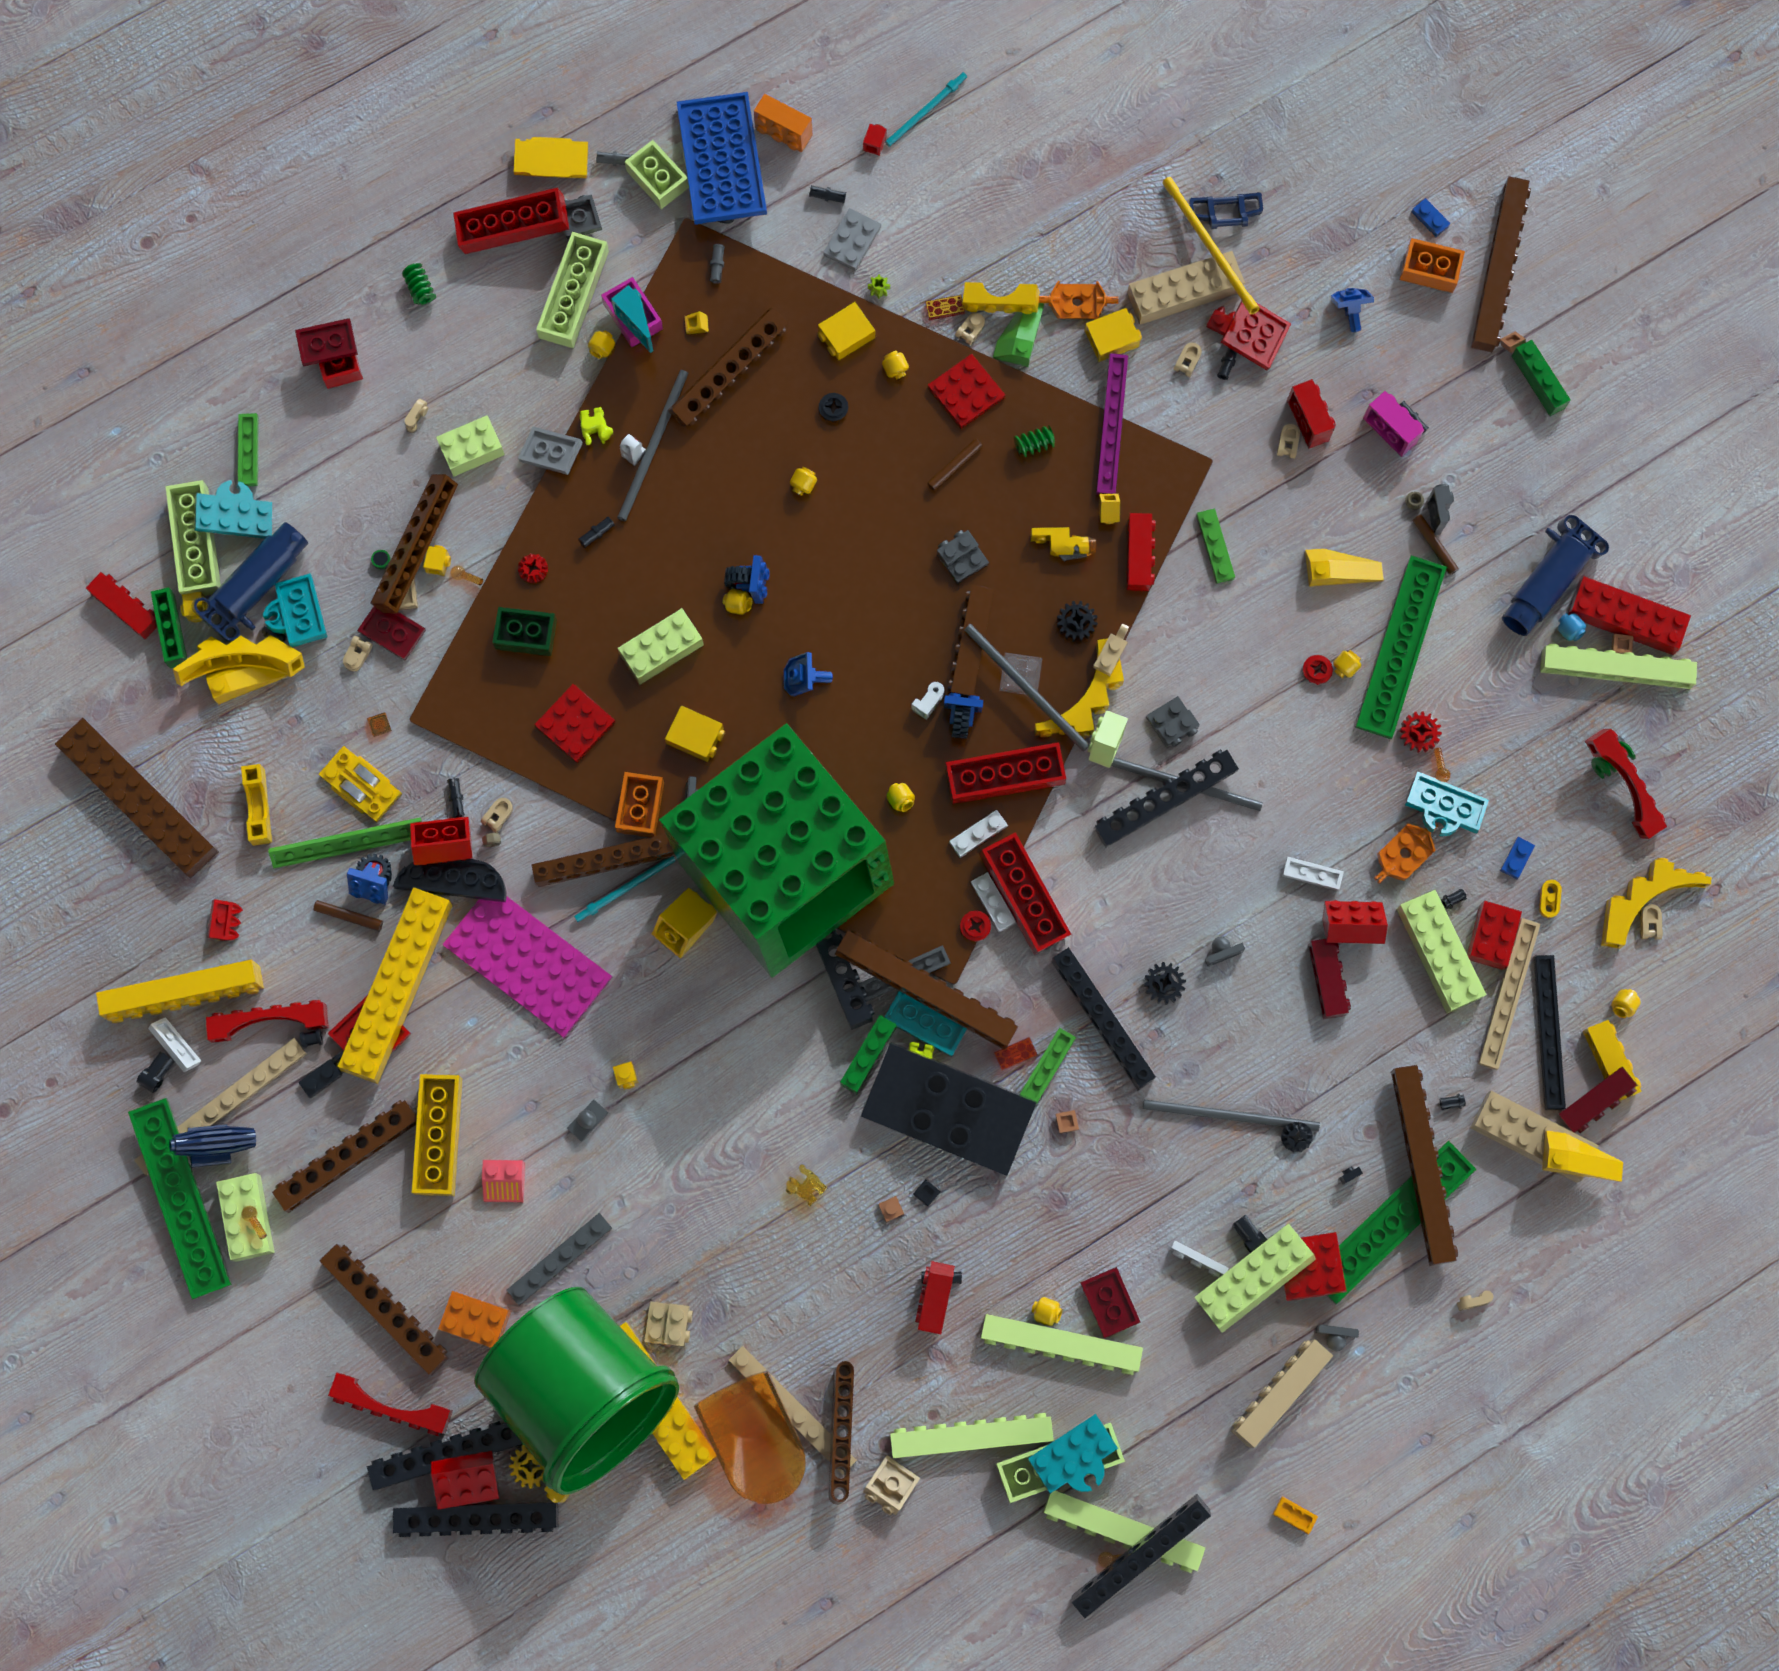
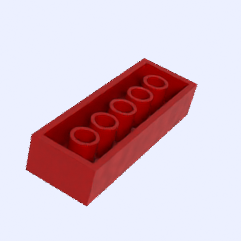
(511, 221)
(1629, 615)
(1005, 773)
(1024, 893)

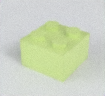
(1107, 738)

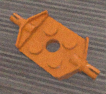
(1091, 295)
(1416, 841)

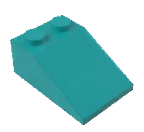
(630, 311)

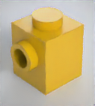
(1109, 508)
(437, 560)
(186, 609)
(625, 1075)

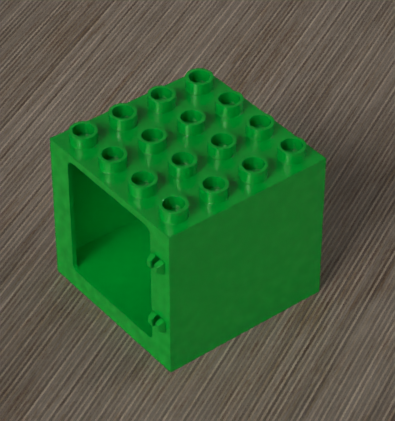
(779, 850)

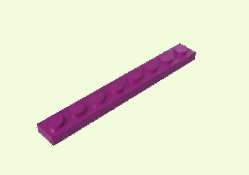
(1112, 424)

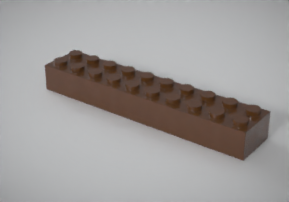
(136, 798)

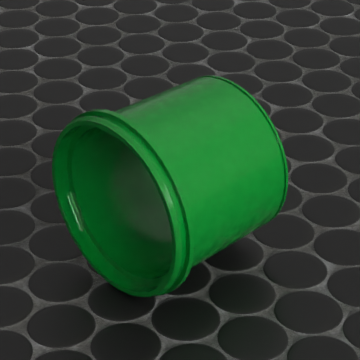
(575, 1389)

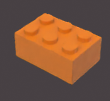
(783, 123)
(1432, 265)
(639, 804)
(474, 1319)

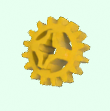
(529, 1475)

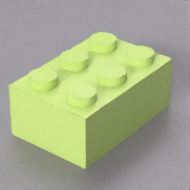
(657, 174)
(470, 445)

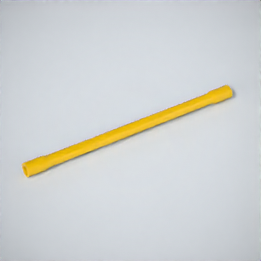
(1246, 298)

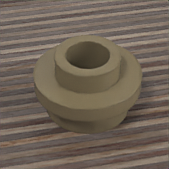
(1417, 496)

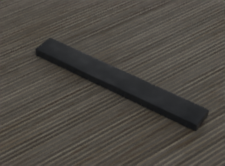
(1549, 1032)

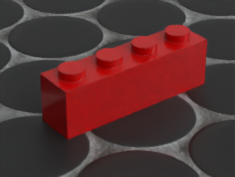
(1140, 552)
(122, 605)

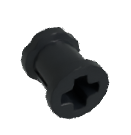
(311, 1038)

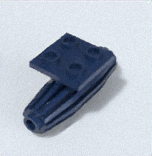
(212, 1144)

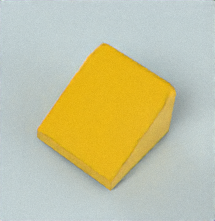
(696, 323)

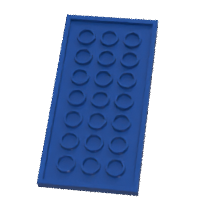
(721, 158)

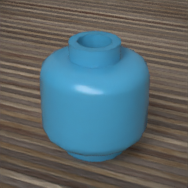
(1571, 627)

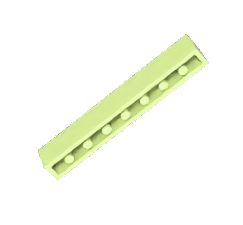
(1618, 667)
(1061, 1343)
(971, 1437)
(1116, 1528)

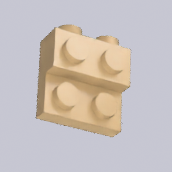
(668, 1324)
(890, 1486)

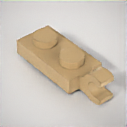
(1112, 651)

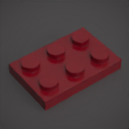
(326, 342)
(392, 632)
(1110, 1302)

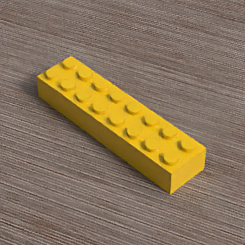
(180, 991)
(679, 1433)

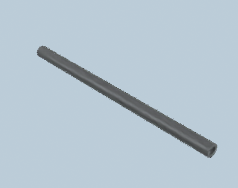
(652, 446)
(1027, 688)
(1162, 776)
(1225, 1114)

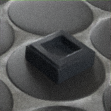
(926, 1193)

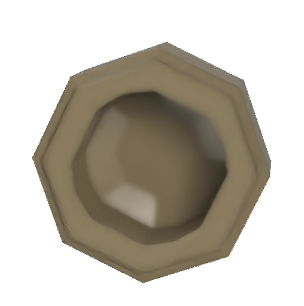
(491, 840)

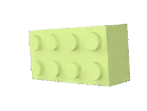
(660, 646)
(240, 1235)

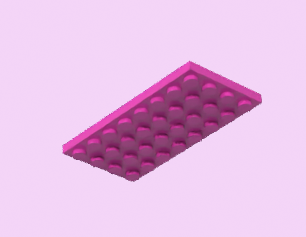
(528, 962)

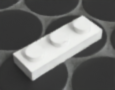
(978, 833)
(1312, 873)
(993, 902)
(174, 1044)
(1197, 1259)

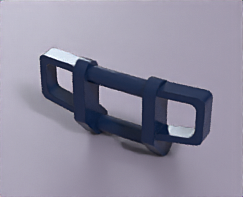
(1239, 199)

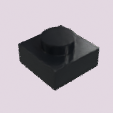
(1349, 1174)

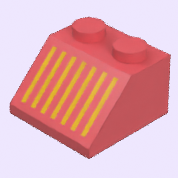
(503, 1180)

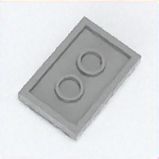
(852, 239)
(550, 450)

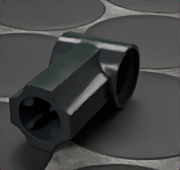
(152, 1077)
(1248, 1232)

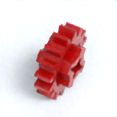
(1423, 724)

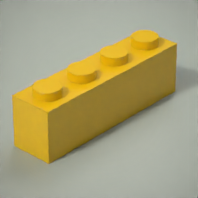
(1609, 1051)

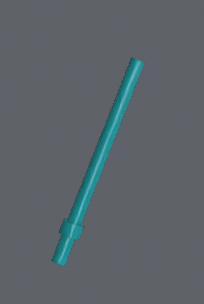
(950, 87)
(593, 908)

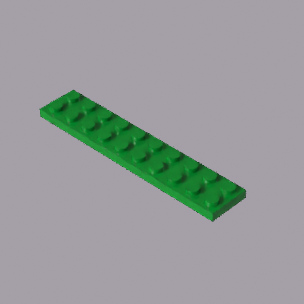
(1401, 647)
(179, 1200)
(1394, 1221)

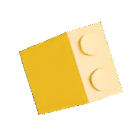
(684, 922)

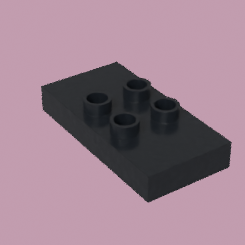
(948, 1108)

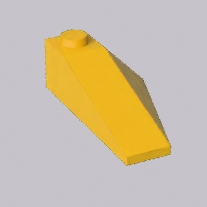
(1335, 568)
(237, 681)
(1574, 1157)

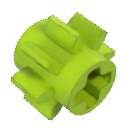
(879, 291)

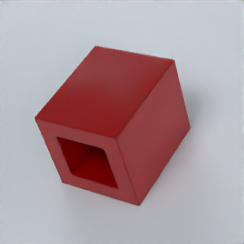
(875, 139)

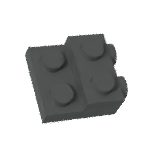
(582, 216)
(1438, 505)
(961, 556)
(1173, 722)

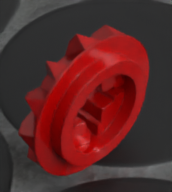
(536, 575)
(1326, 669)
(977, 917)

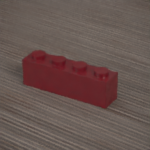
(1328, 979)
(1598, 1099)

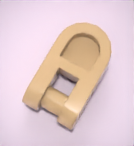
(975, 323)
(1190, 353)
(419, 409)
(1290, 435)
(352, 660)
(502, 808)
(1651, 915)
(1468, 1302)

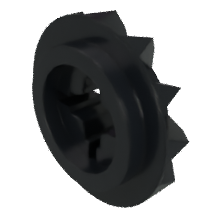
(827, 402)
(1291, 1130)

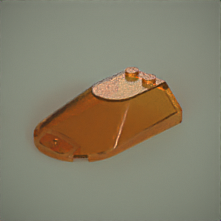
(754, 1439)

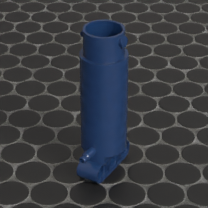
(1553, 574)
(251, 581)

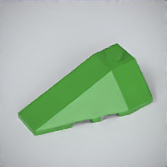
(1018, 338)

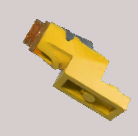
(1062, 544)

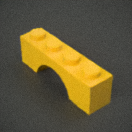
(1023, 299)
(258, 808)

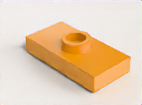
(1295, 1515)

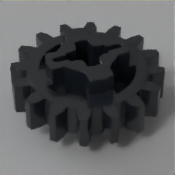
(1084, 620)
(1157, 981)

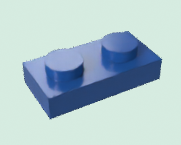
(1430, 217)
(1517, 858)

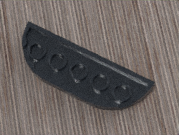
(454, 878)

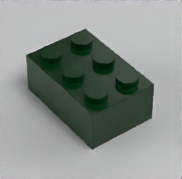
(524, 631)

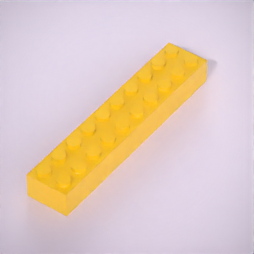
(395, 985)

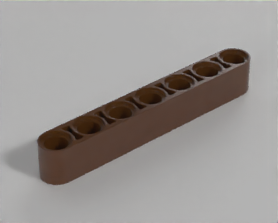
(841, 1442)

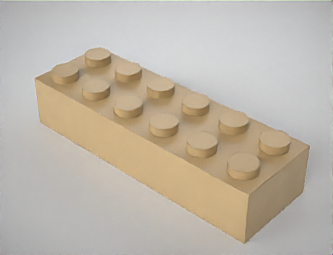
(1181, 289)
(1518, 1128)
(1282, 1393)

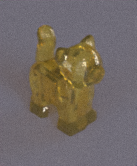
(807, 1188)

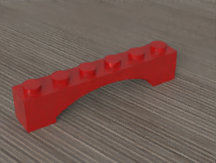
(1647, 818)
(223, 1027)
(348, 1390)

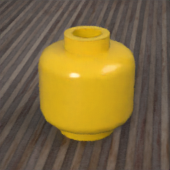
(601, 344)
(895, 365)
(803, 481)
(737, 601)
(1347, 664)
(900, 797)
(1625, 1003)
(1047, 1311)

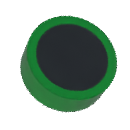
(380, 559)

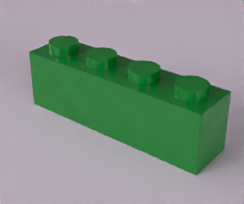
(1541, 378)
(169, 627)
(868, 1054)

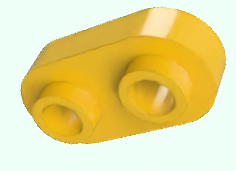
(1552, 900)

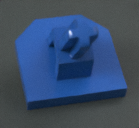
(1351, 301)
(800, 675)

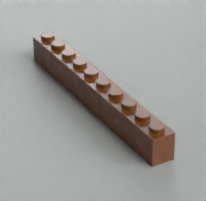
(1500, 264)
(926, 990)
(1423, 1165)

